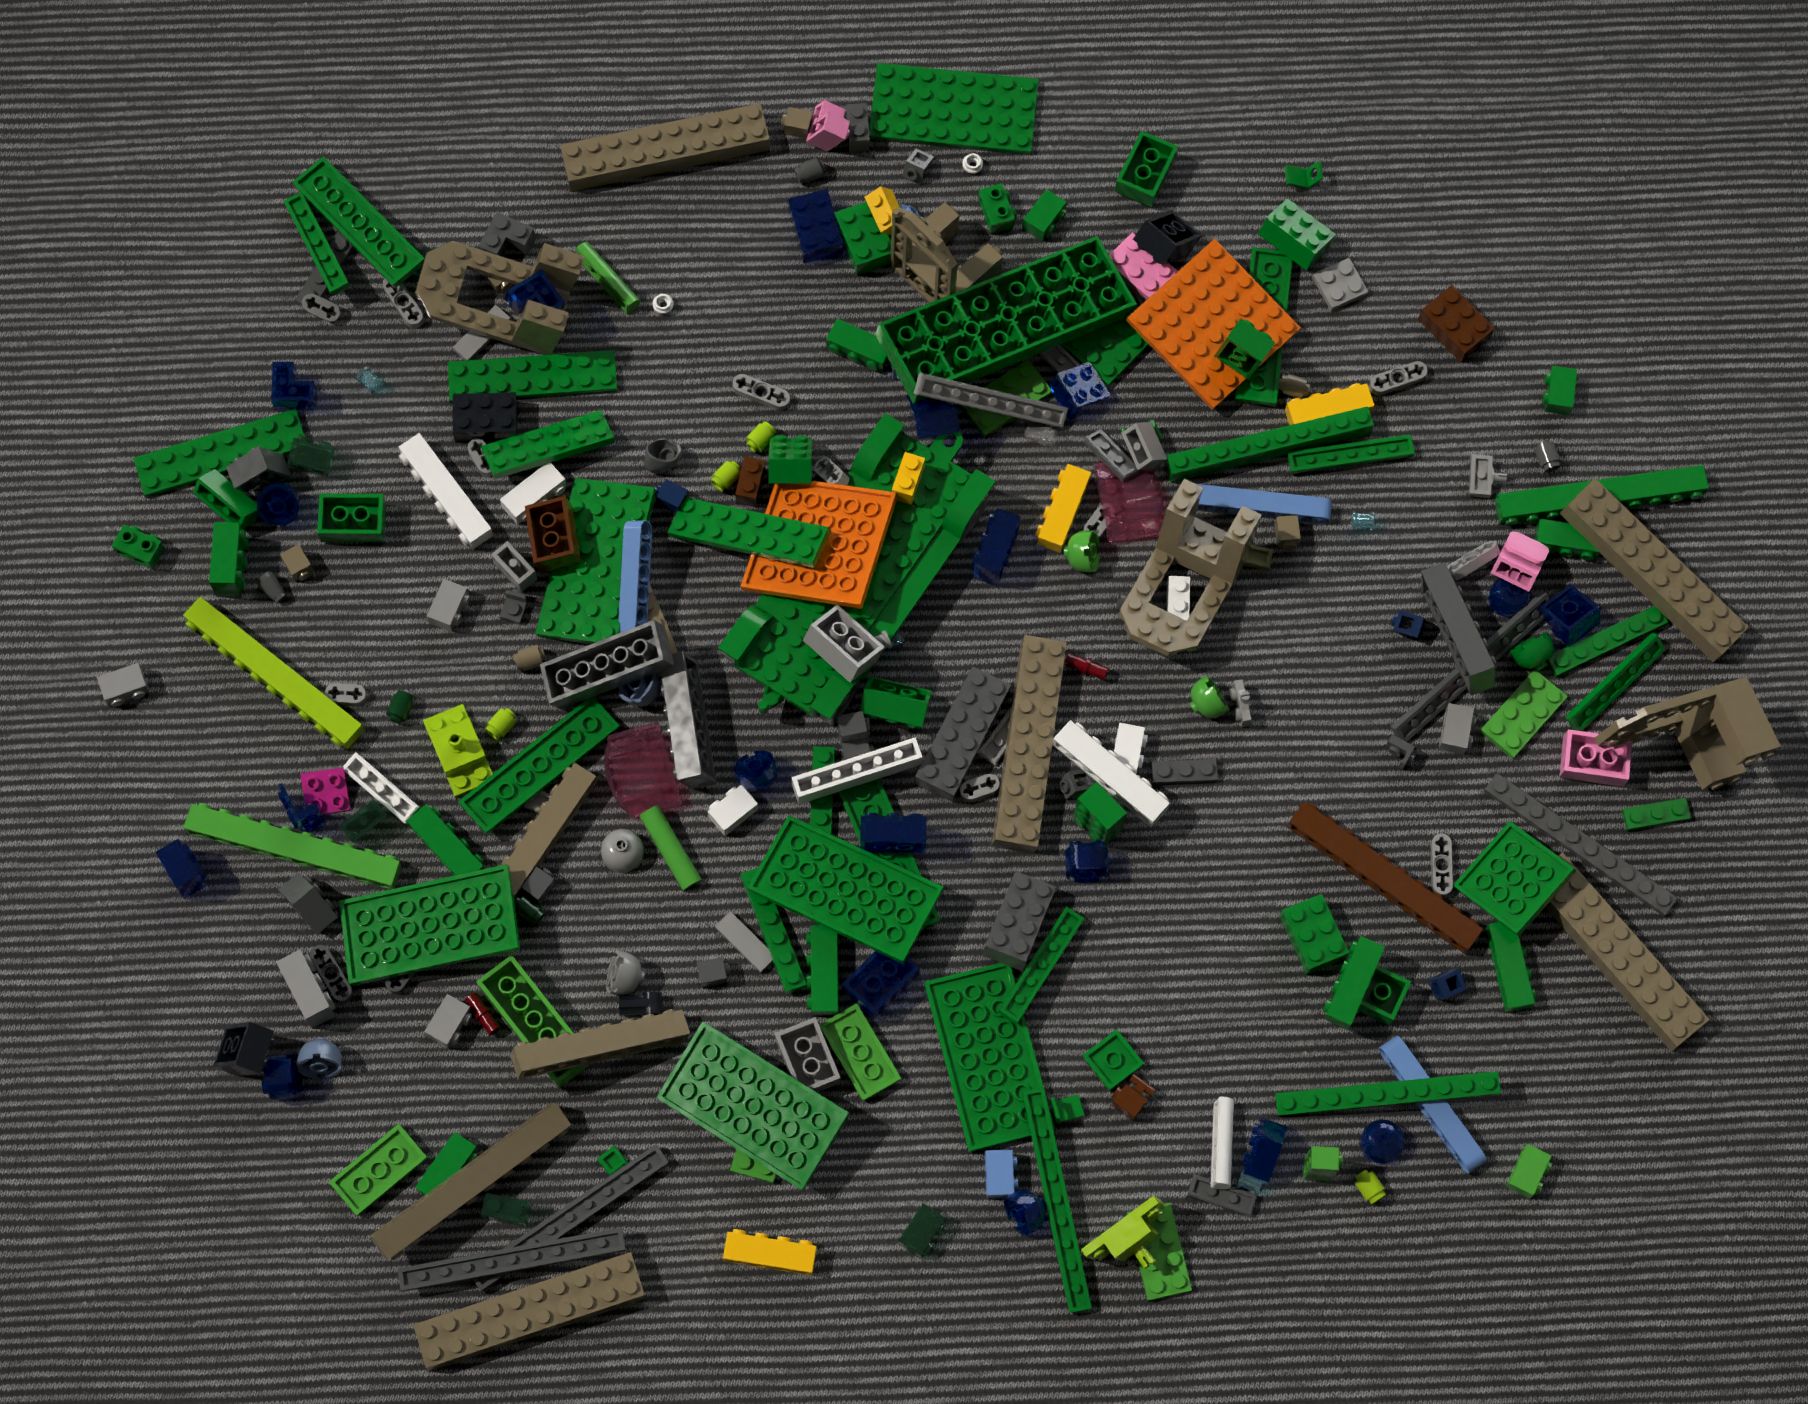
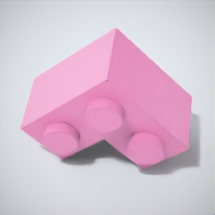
(828, 126)

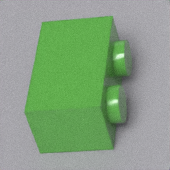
(1529, 1171)

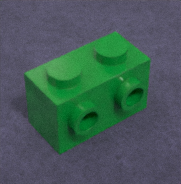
(996, 208)
(138, 546)

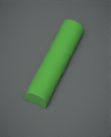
(608, 278)
(670, 847)

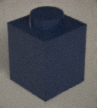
(671, 495)

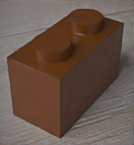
(750, 481)

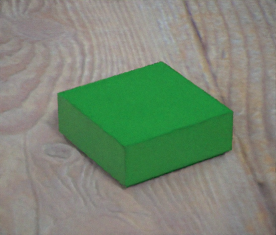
(612, 1160)

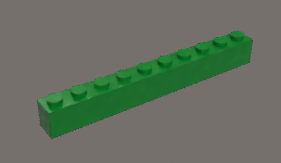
(1269, 444)
(1629, 490)

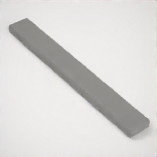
(990, 400)

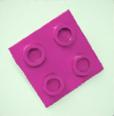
(326, 789)

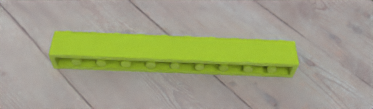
(274, 673)

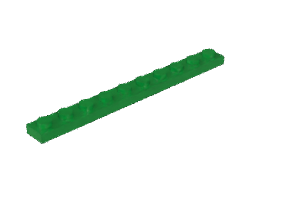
(1388, 1093)
(1056, 1200)

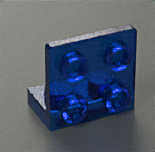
(1078, 388)
(305, 819)

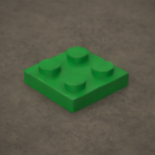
(1112, 1060)

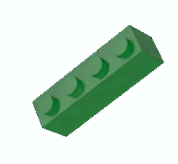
(443, 842)
(1510, 968)
(824, 971)
(1354, 982)

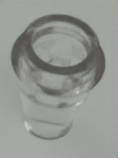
(1042, 435)

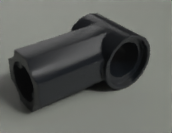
(641, 1004)

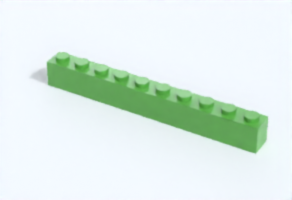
(292, 846)

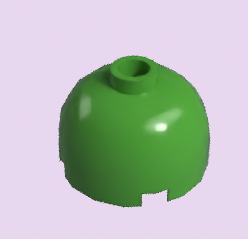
(1083, 551)
(1207, 699)

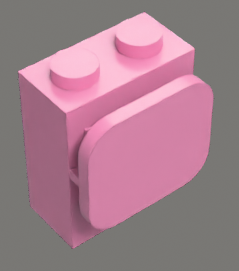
(1520, 560)

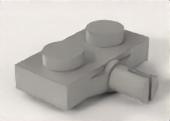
(1482, 476)
(1241, 700)

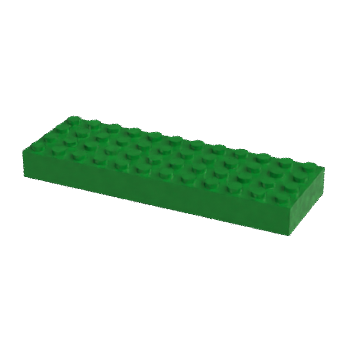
(1007, 317)

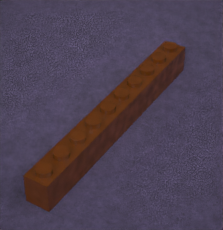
(1385, 877)

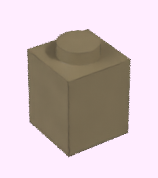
(797, 122)
(1287, 532)
(297, 563)

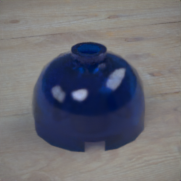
(278, 504)
(1507, 598)
(757, 771)
(1378, 1150)
(1026, 1210)

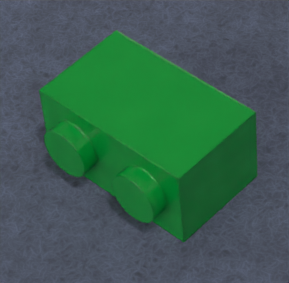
(1044, 215)
(1560, 390)

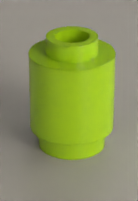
(760, 437)
(726, 475)
(501, 723)
(1370, 1186)

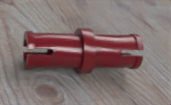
(1086, 666)
(483, 1013)

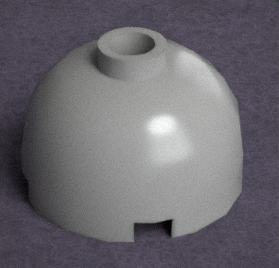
(627, 857)
(624, 973)

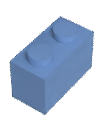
(999, 1173)

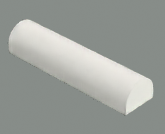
(380, 788)
(1222, 1143)

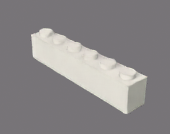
(446, 492)
(857, 770)
(1111, 773)

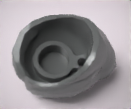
(662, 455)

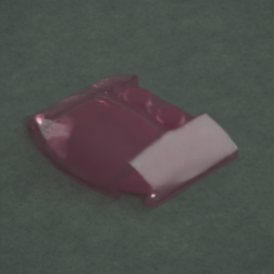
(1130, 507)
(640, 770)

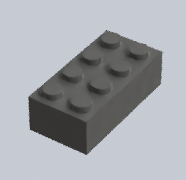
(1019, 921)

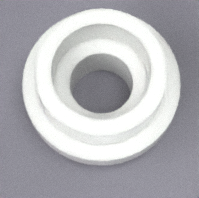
(972, 158)
(663, 298)

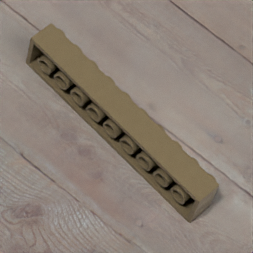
(665, 147)
(1654, 570)
(1029, 744)
(1625, 961)
(529, 1311)

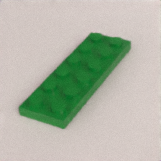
(547, 444)

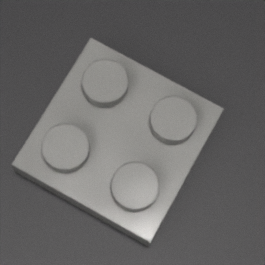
(1340, 284)

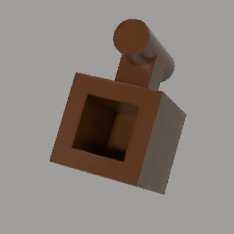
(1130, 1100)

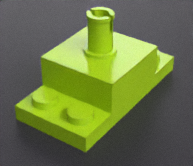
(458, 749)
(1129, 1235)

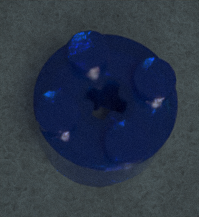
(1087, 861)
(282, 1077)

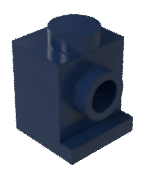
(1417, 624)
(1455, 984)

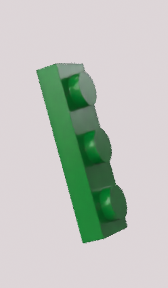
(1656, 814)

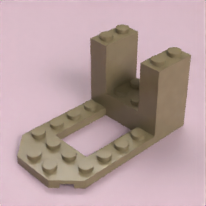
(925, 261)
(536, 327)
(1199, 548)
(1714, 727)

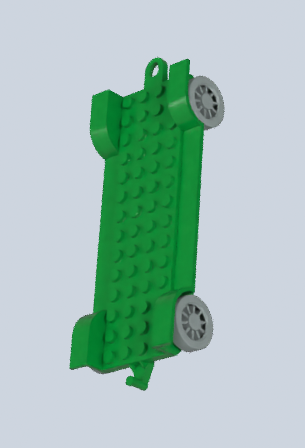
(918, 541)

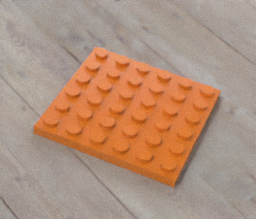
(1198, 311)
(850, 555)

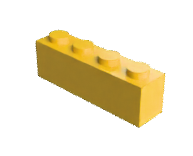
(1328, 404)
(1064, 507)
(769, 1253)

